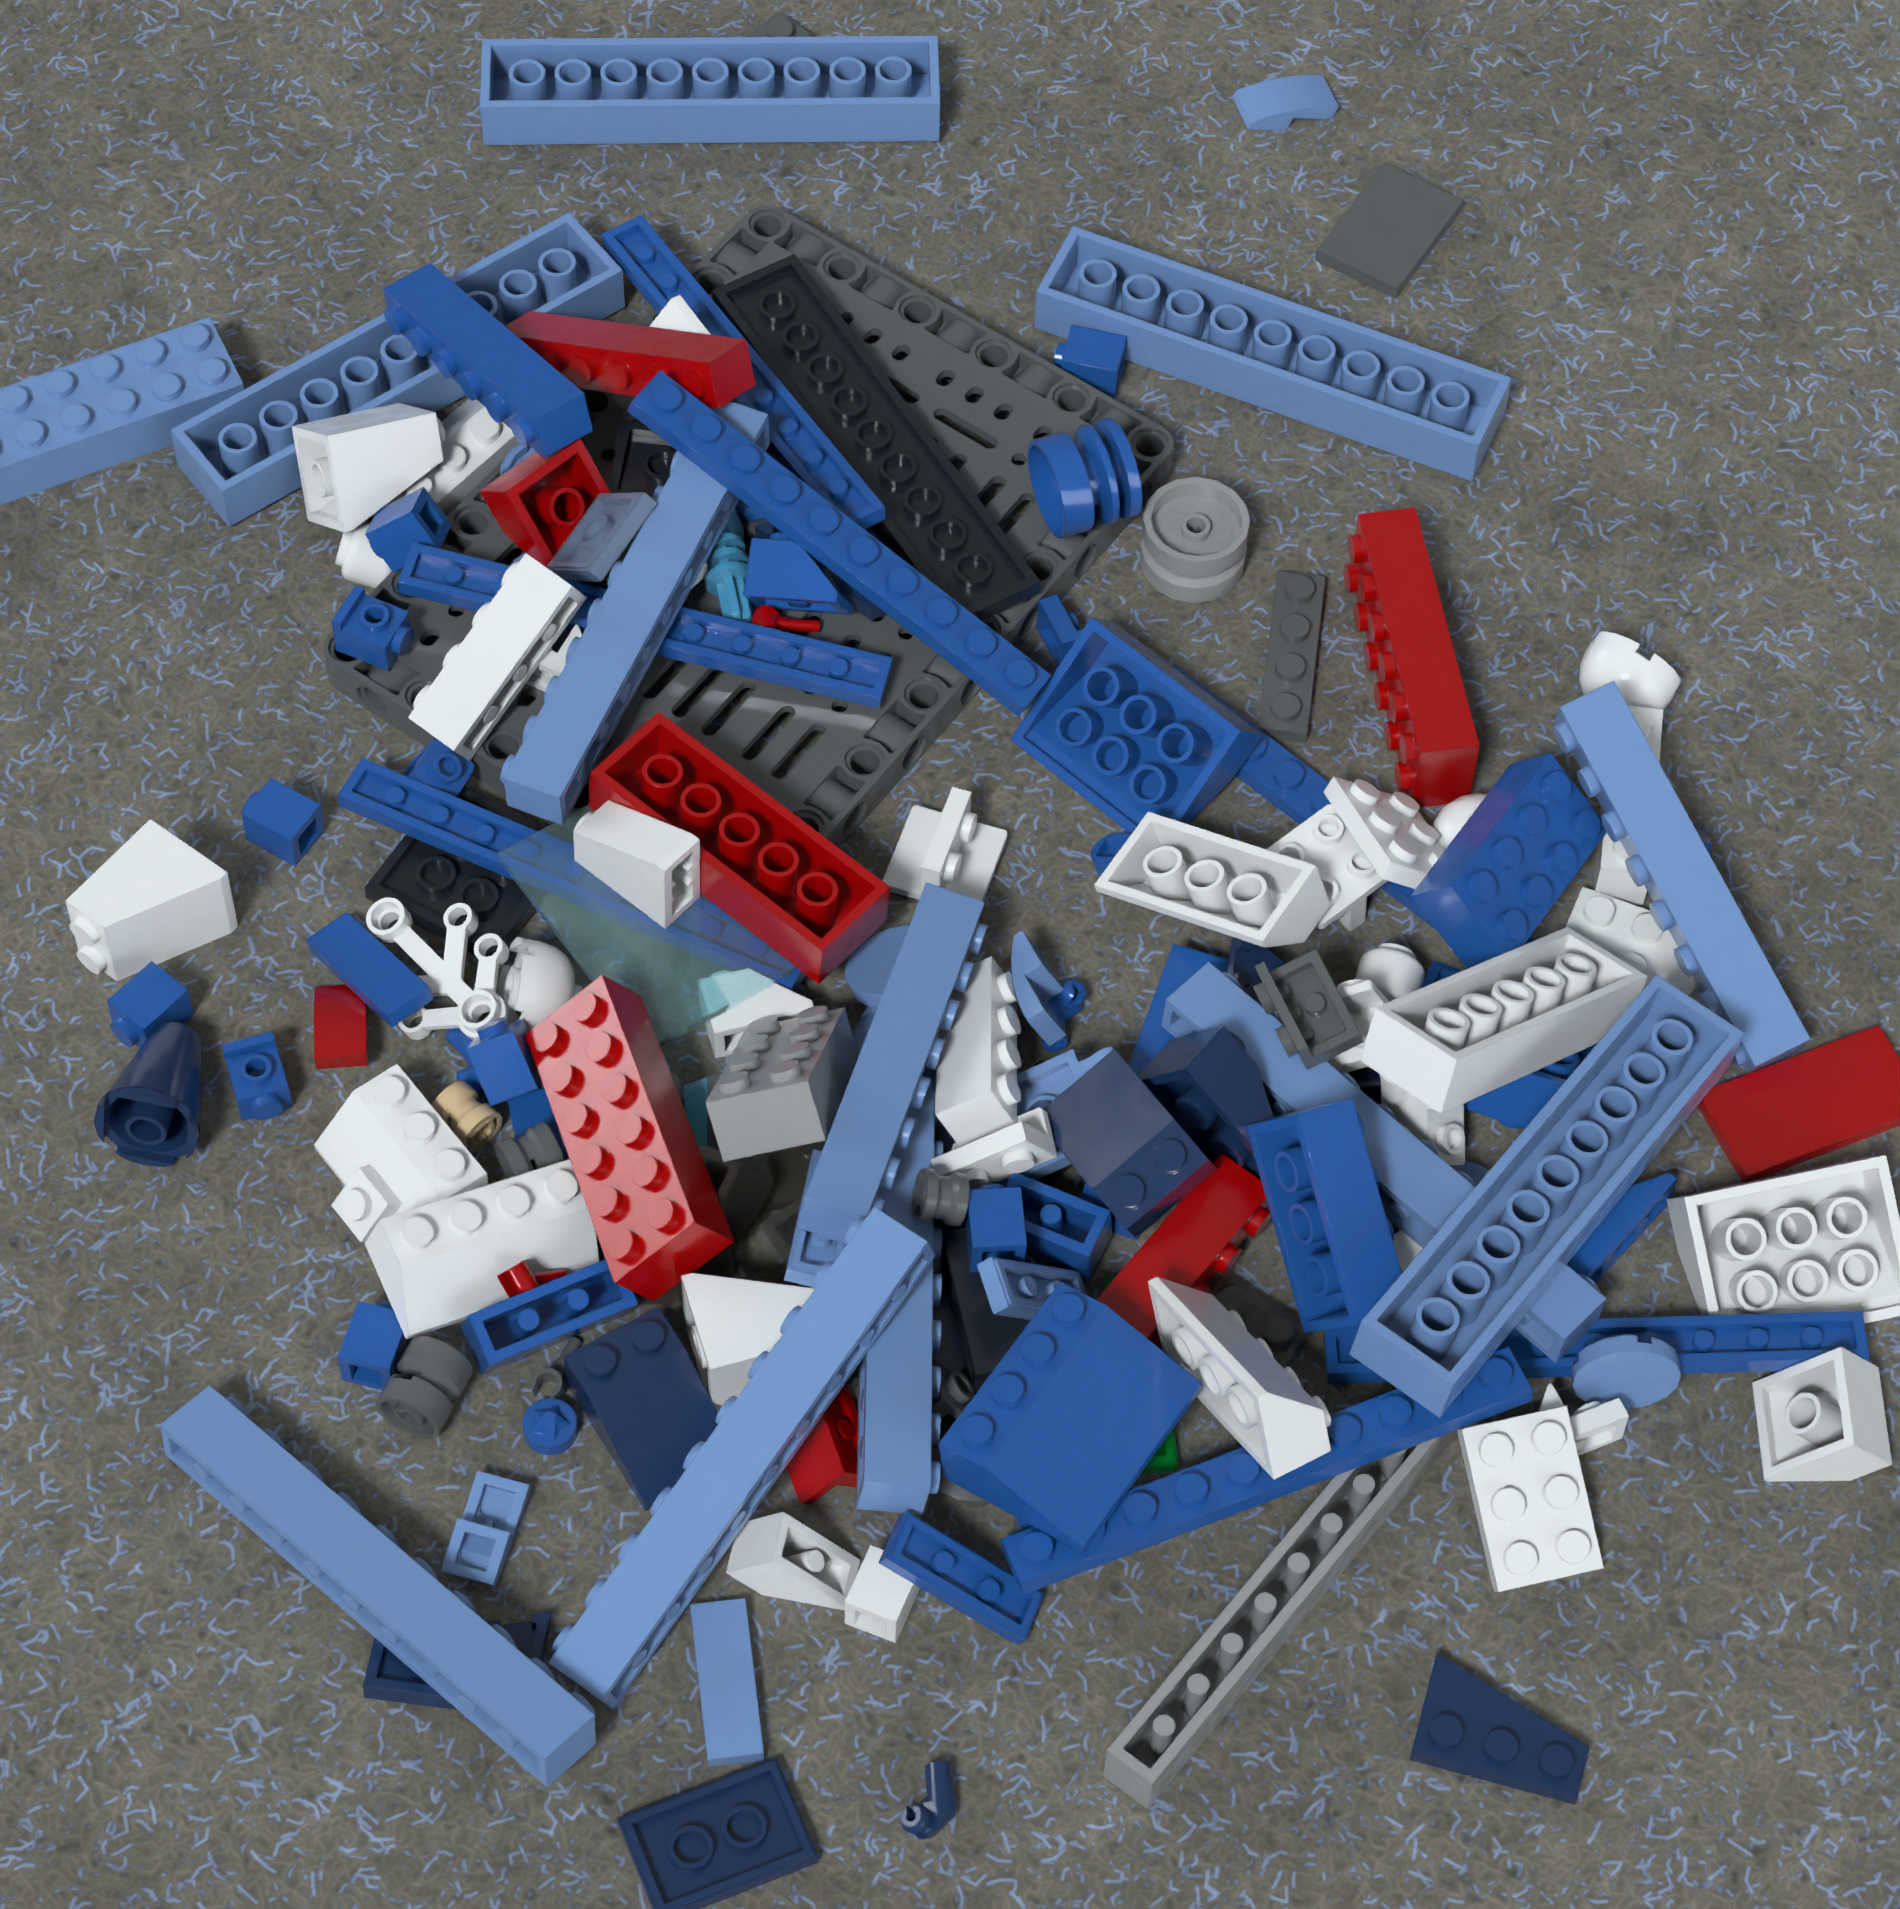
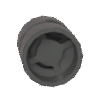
(427, 1382)

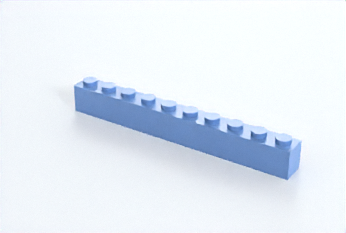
(623, 633)
(1414, 1182)
(897, 1370)
(741, 1457)
(381, 1585)

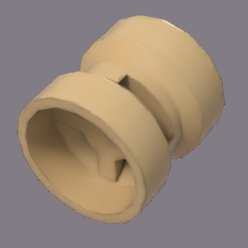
(466, 1116)

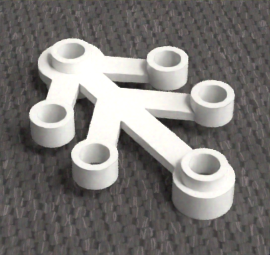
(446, 975)

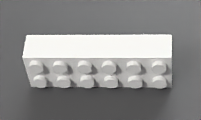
(1500, 1019)

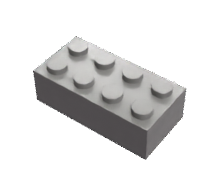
(783, 1083)

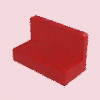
(828, 1452)

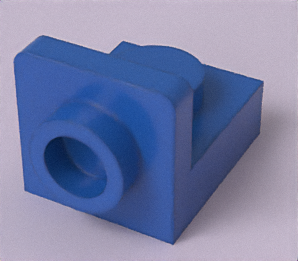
(1056, 627)
(440, 768)

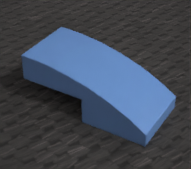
(1279, 100)
(1034, 986)
(486, 1529)

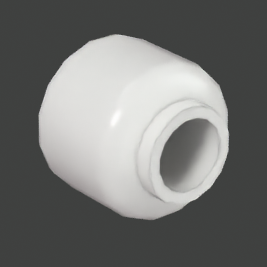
(359, 560)
(1391, 970)

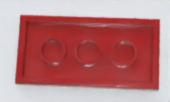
(1806, 1104)

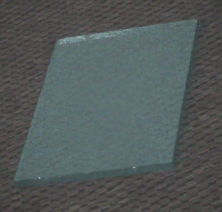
(682, 972)

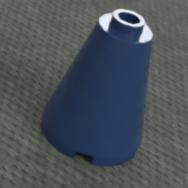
(156, 1099)

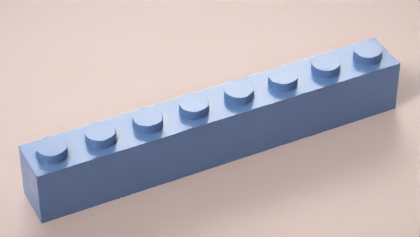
(1678, 875)
(892, 1063)

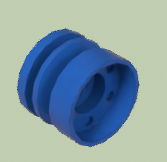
(1084, 478)

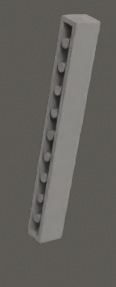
(1261, 1620)

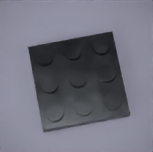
(433, 880)

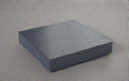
(601, 536)

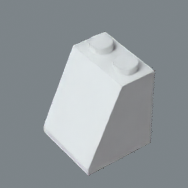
(364, 460)
(149, 904)
(732, 1325)

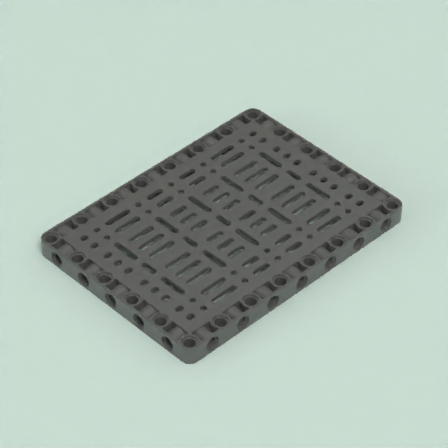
(885, 741)

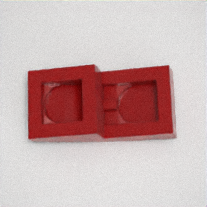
(339, 1028)

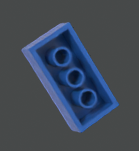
(1510, 861)
(1326, 1212)

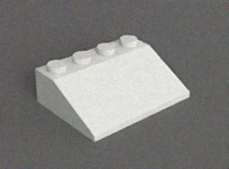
(1794, 1243)

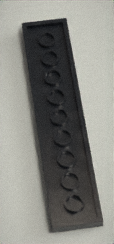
(928, 505)

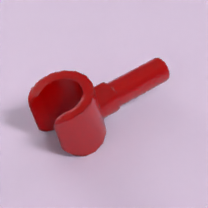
(770, 618)
(521, 1279)

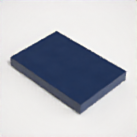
(718, 1839)

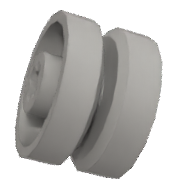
(1194, 539)

